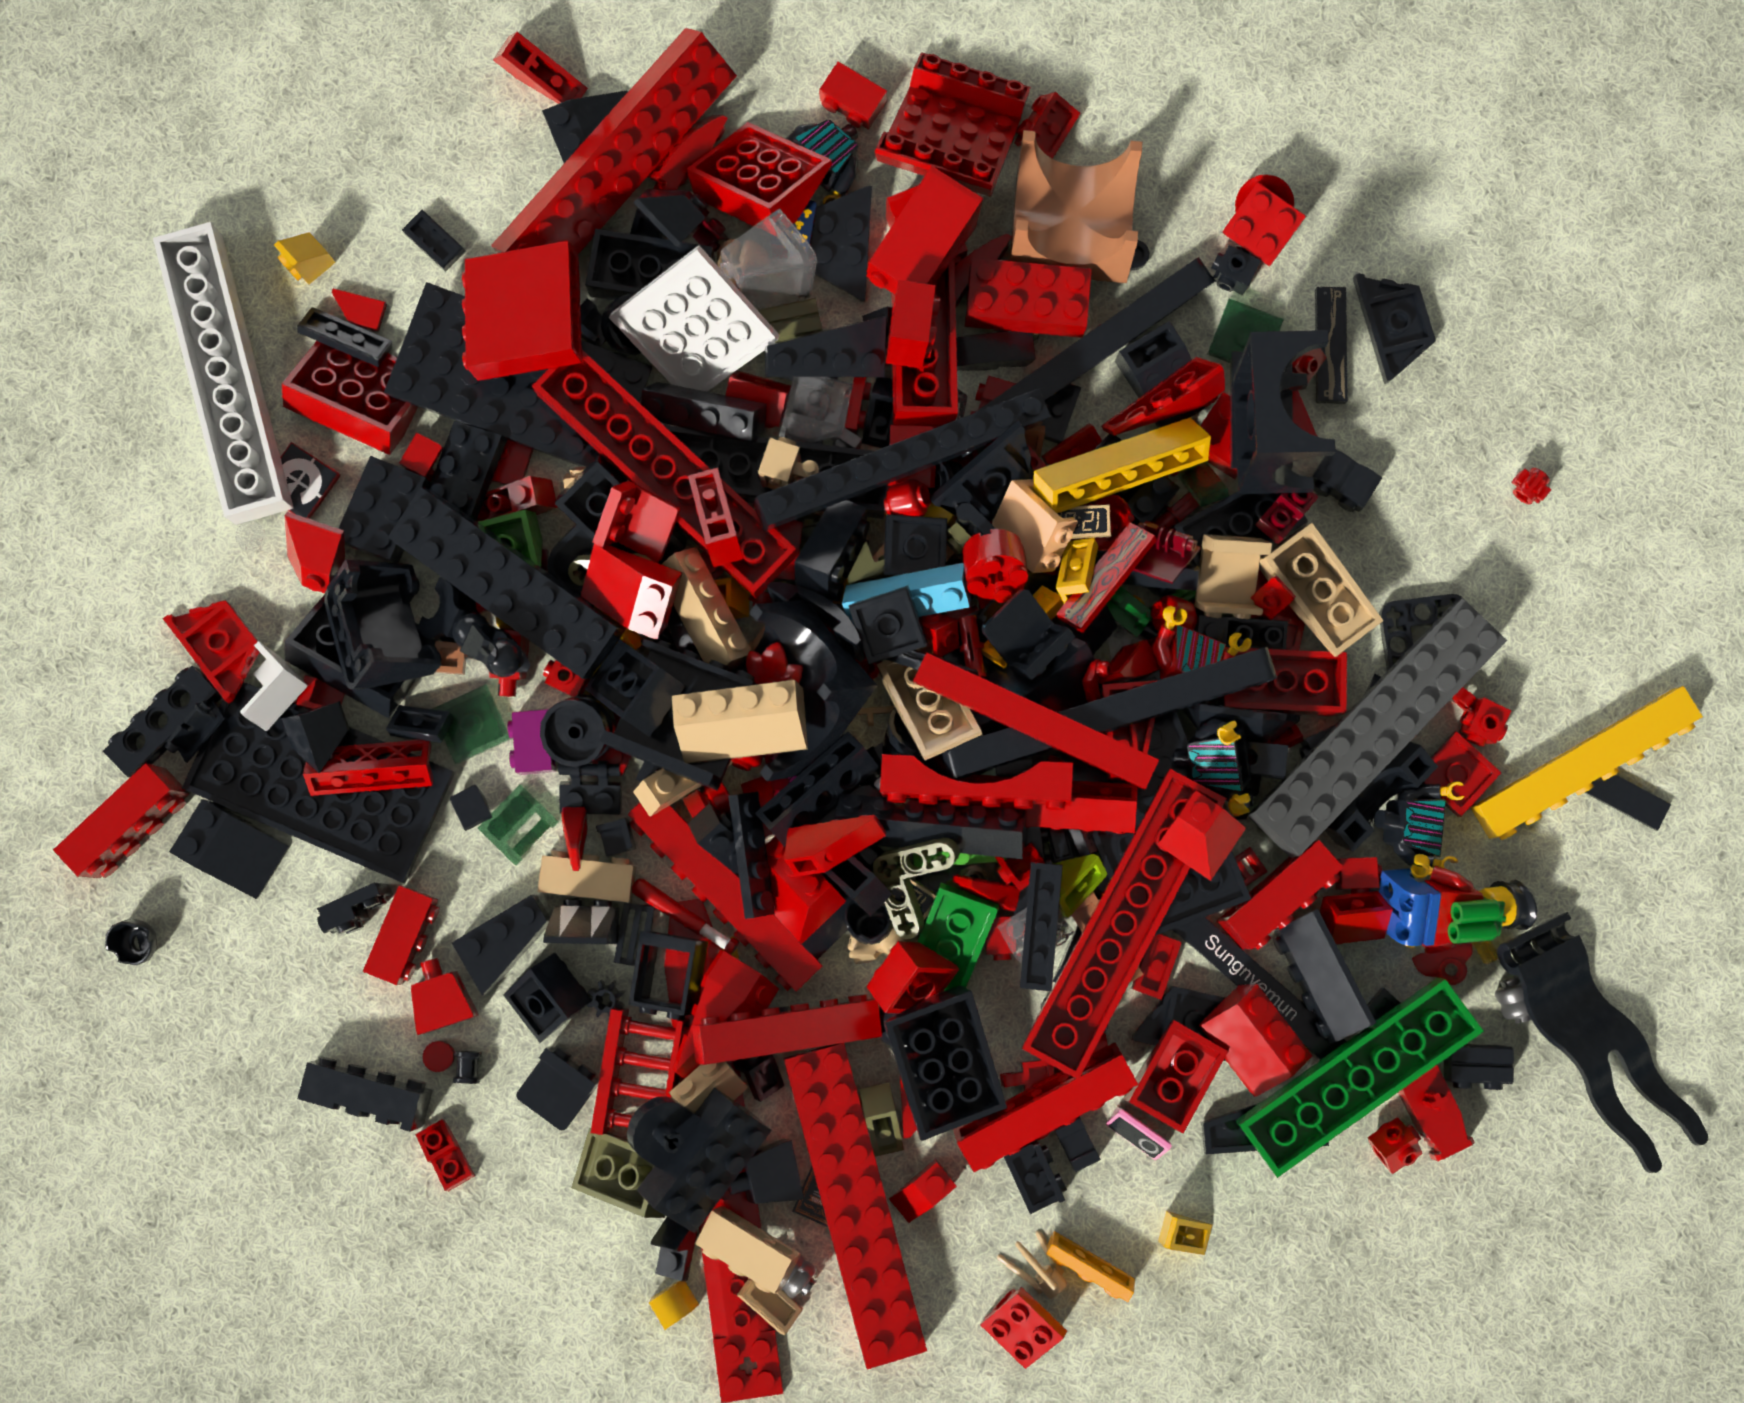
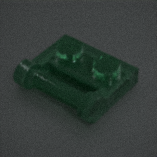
(511, 817)

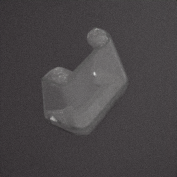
(771, 263)

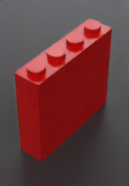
(522, 311)

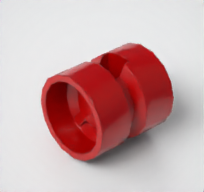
(699, 800)

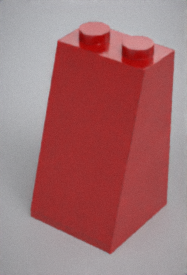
(926, 233)

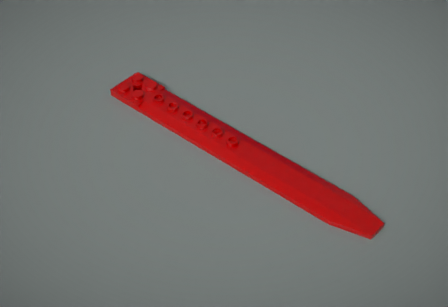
(735, 1325)

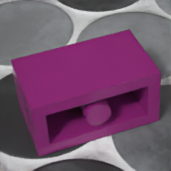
(528, 751)

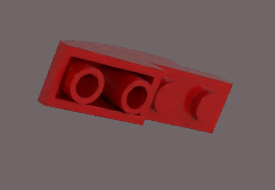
(692, 146)

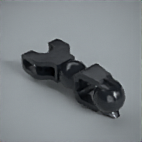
(462, 624)

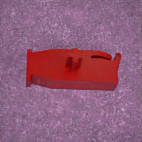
(1436, 1114)

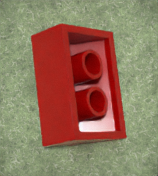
(799, 901)
(1257, 1039)

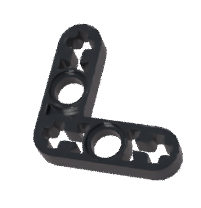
(1409, 619)

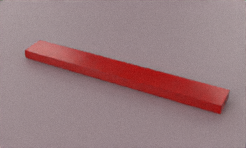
(1036, 721)

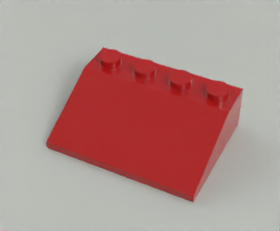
(758, 174)
(348, 397)

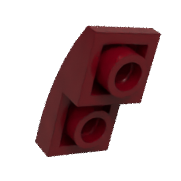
(1285, 514)

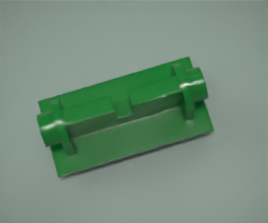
(1129, 611)

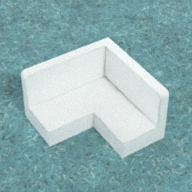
(278, 692)

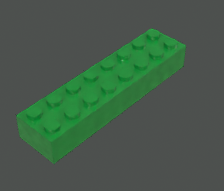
(1359, 1076)

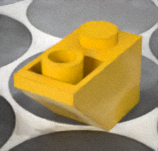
(304, 257)

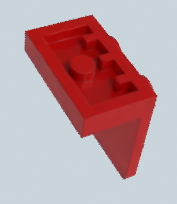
(637, 521)

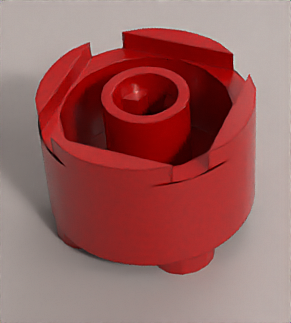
(995, 565)

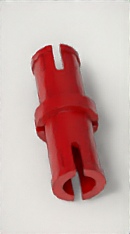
(967, 627)

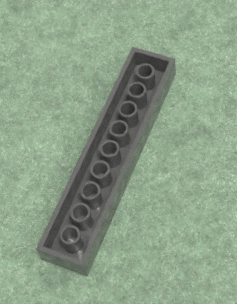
(1377, 728)

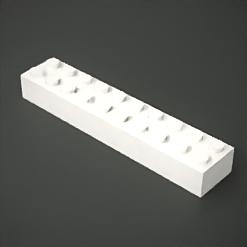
(223, 373)

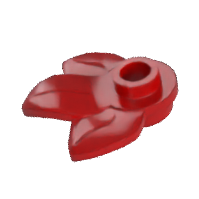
(772, 666)
(1433, 962)

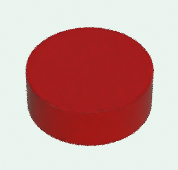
(438, 1056)

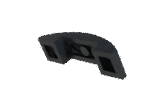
(825, 610)

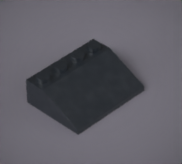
(314, 651)
(945, 1062)

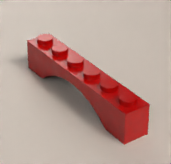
(1043, 784)

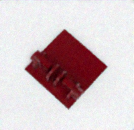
(1169, 553)

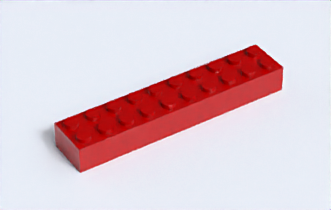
(623, 147)
(657, 462)
(1114, 936)
(855, 1205)

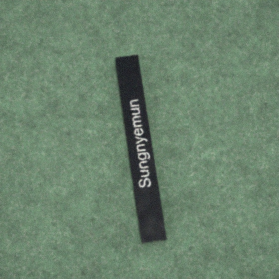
(1244, 970)

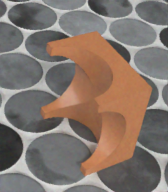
(1075, 212)

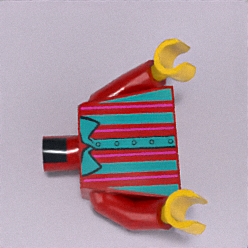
(1184, 650)

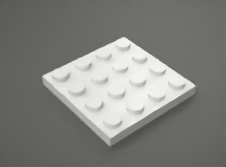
(694, 323)

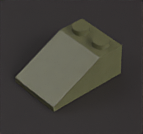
(613, 1174)

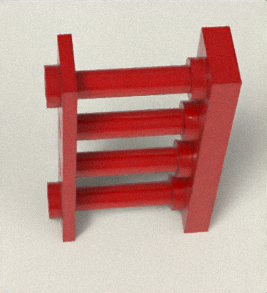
(617, 1055)

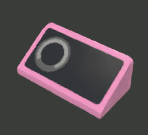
(1138, 1133)

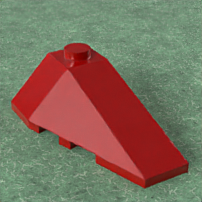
(1185, 390)
(727, 989)

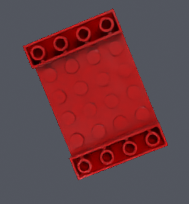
(955, 123)

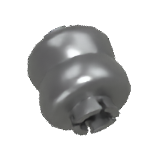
(1512, 1000)
(800, 1278)

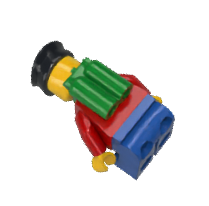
(1450, 909)

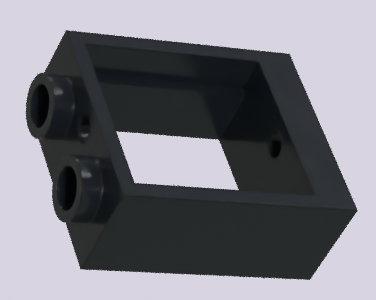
(644, 971)

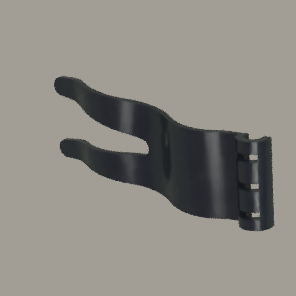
(1587, 1028)

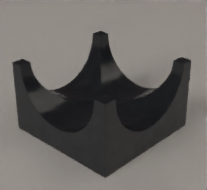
(1263, 429)
(831, 680)

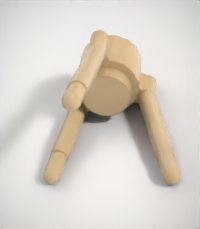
(1048, 1279)

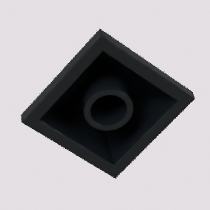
(673, 211)

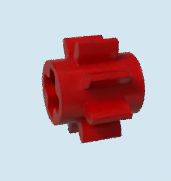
(1531, 486)

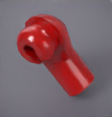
(1091, 678)

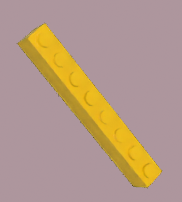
(1587, 762)

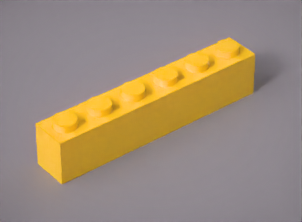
(1122, 465)

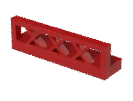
(368, 772)

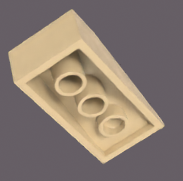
(1323, 588)
(930, 718)

